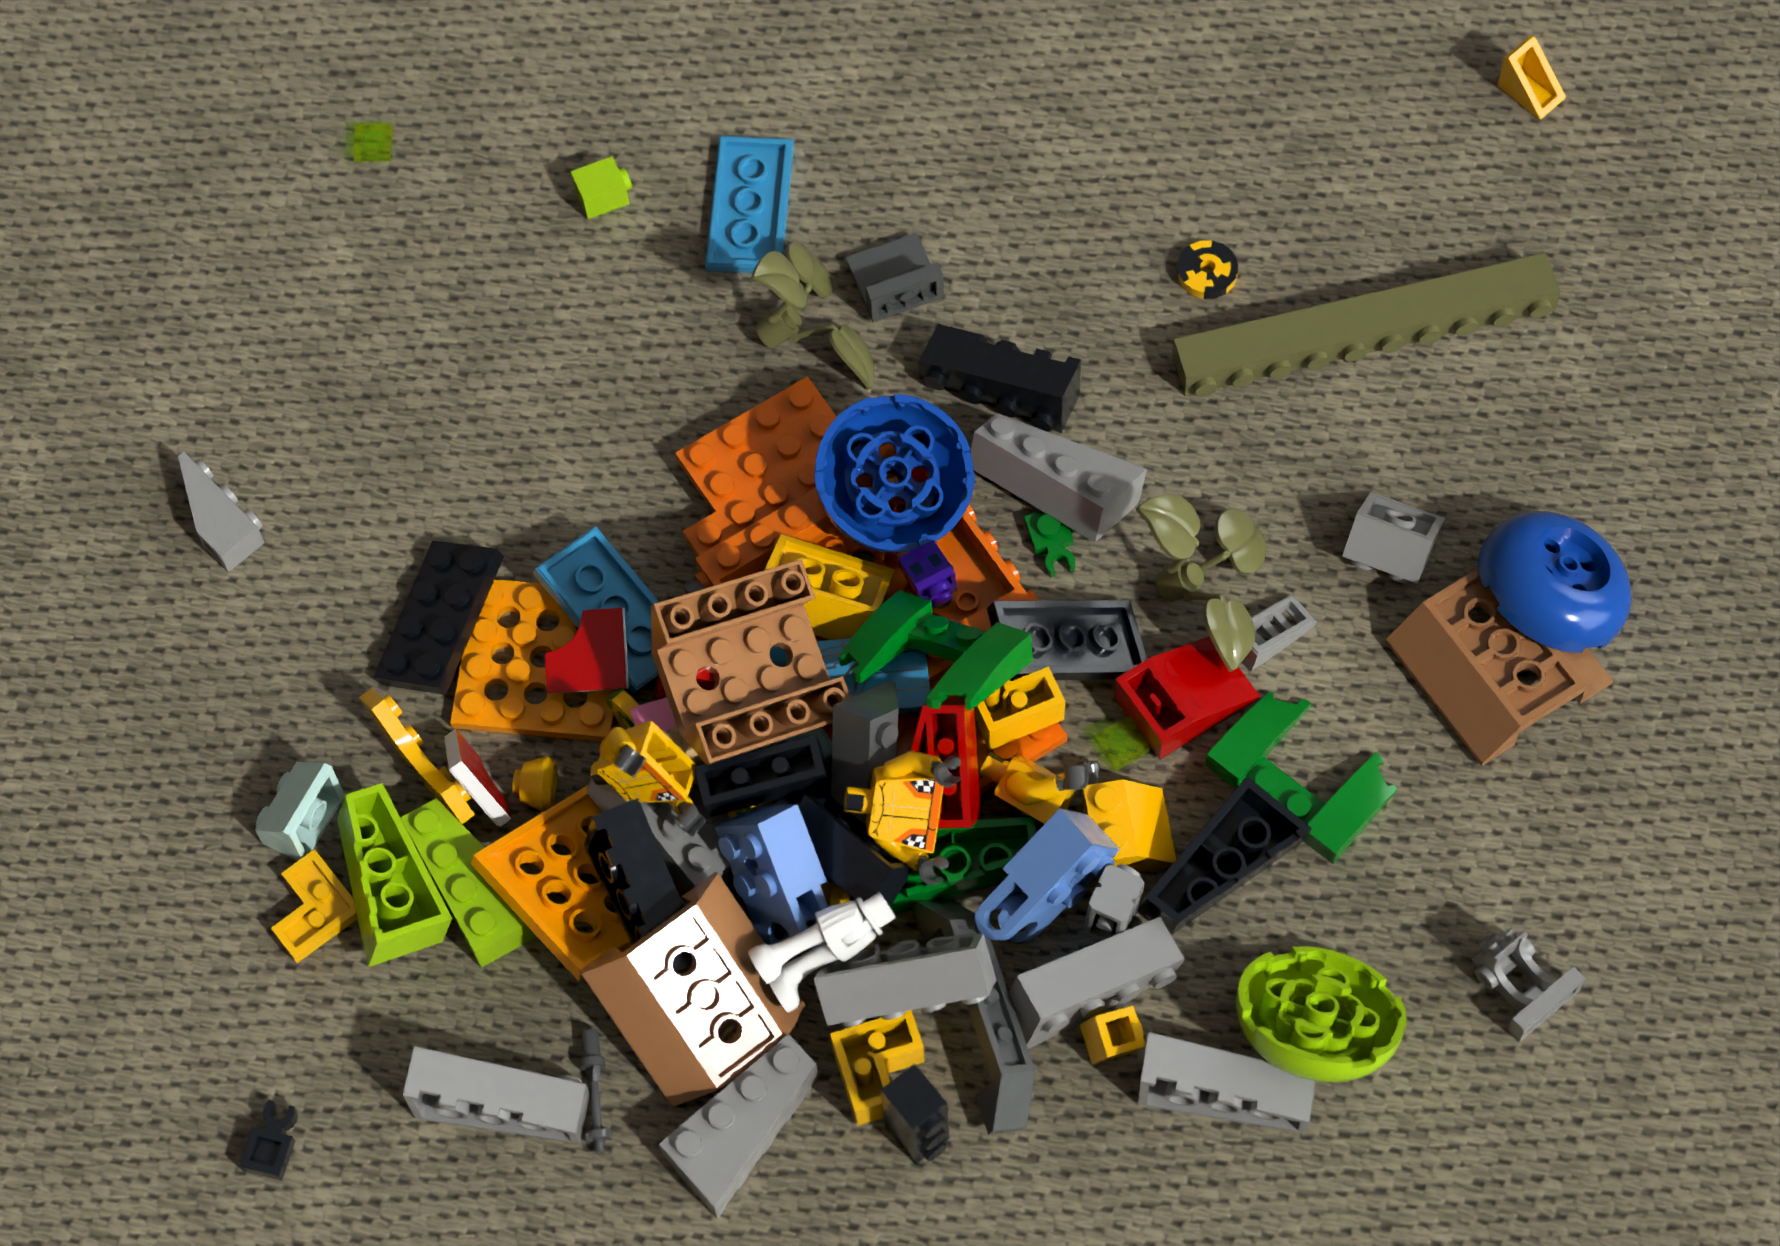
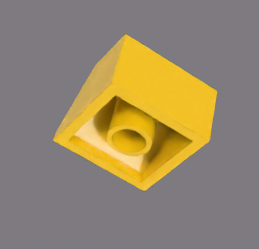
(1134, 820)

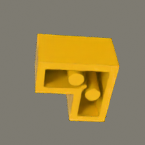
(1020, 708)
(869, 1054)

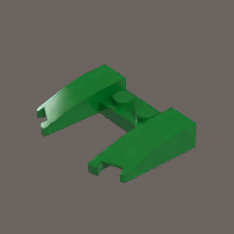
(980, 658)
(1333, 824)

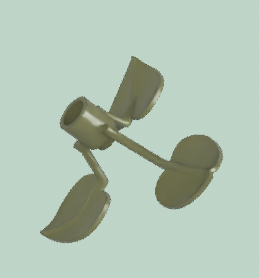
(782, 277)
(1174, 528)

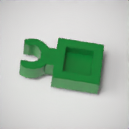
(1051, 538)

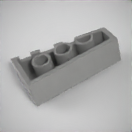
(1057, 475)
(905, 979)
(1093, 980)
(1222, 1085)
(495, 1097)
(738, 1125)

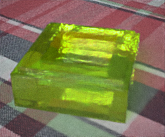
(373, 142)
(1122, 743)

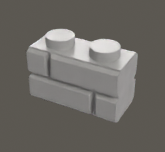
(1114, 902)

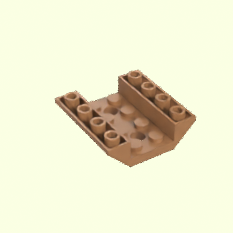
(731, 636)
(1474, 668)
(675, 1016)

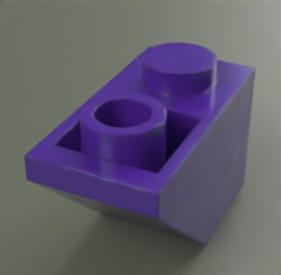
(929, 573)

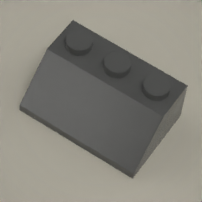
(863, 739)

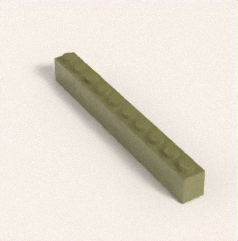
(1365, 325)

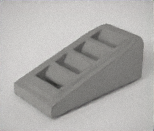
(1265, 650)

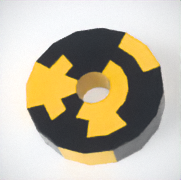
(1205, 284)

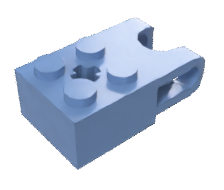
(774, 869)
(1047, 877)

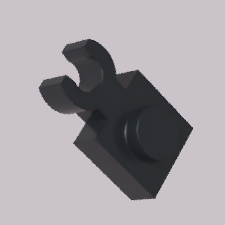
(270, 1148)

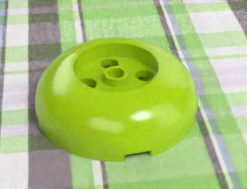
(1319, 1014)

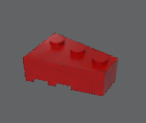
(947, 734)

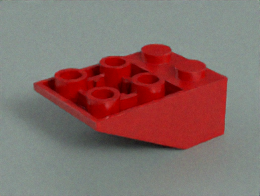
(1182, 695)

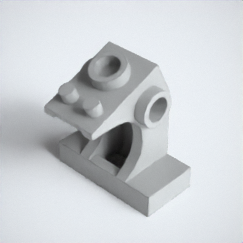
(1502, 955)

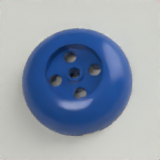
(921, 438)
(1556, 580)

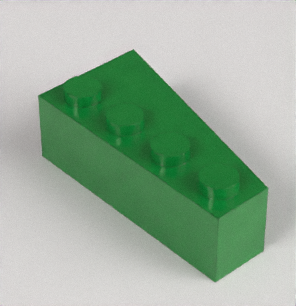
(974, 859)

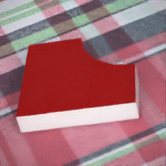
(593, 657)
(471, 774)

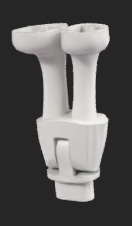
(843, 934)

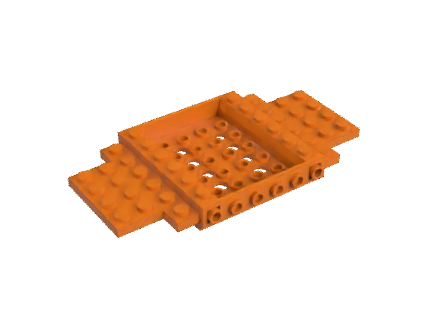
(763, 485)

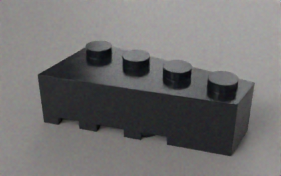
(1002, 376)
(1229, 851)
(634, 872)

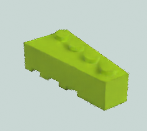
(388, 879)
(477, 908)

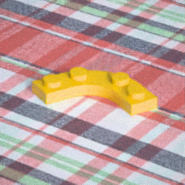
(407, 744)

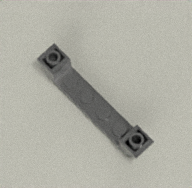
(1008, 1098)

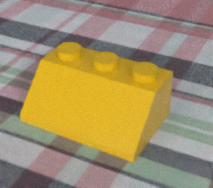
(843, 586)

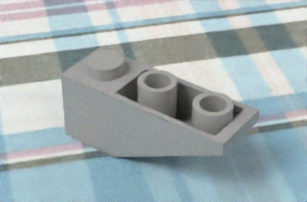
(219, 522)

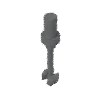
(592, 1064)

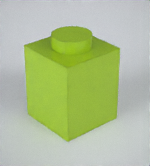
(601, 187)

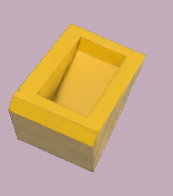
(1530, 79)

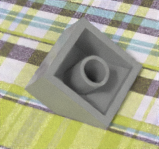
(1392, 538)

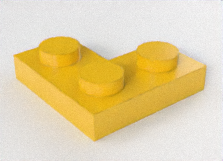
(324, 911)

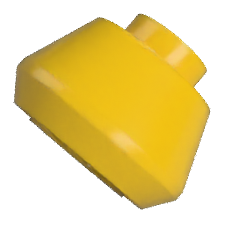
(537, 783)

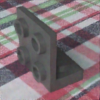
(896, 277)

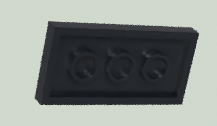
(438, 617)
(1075, 636)

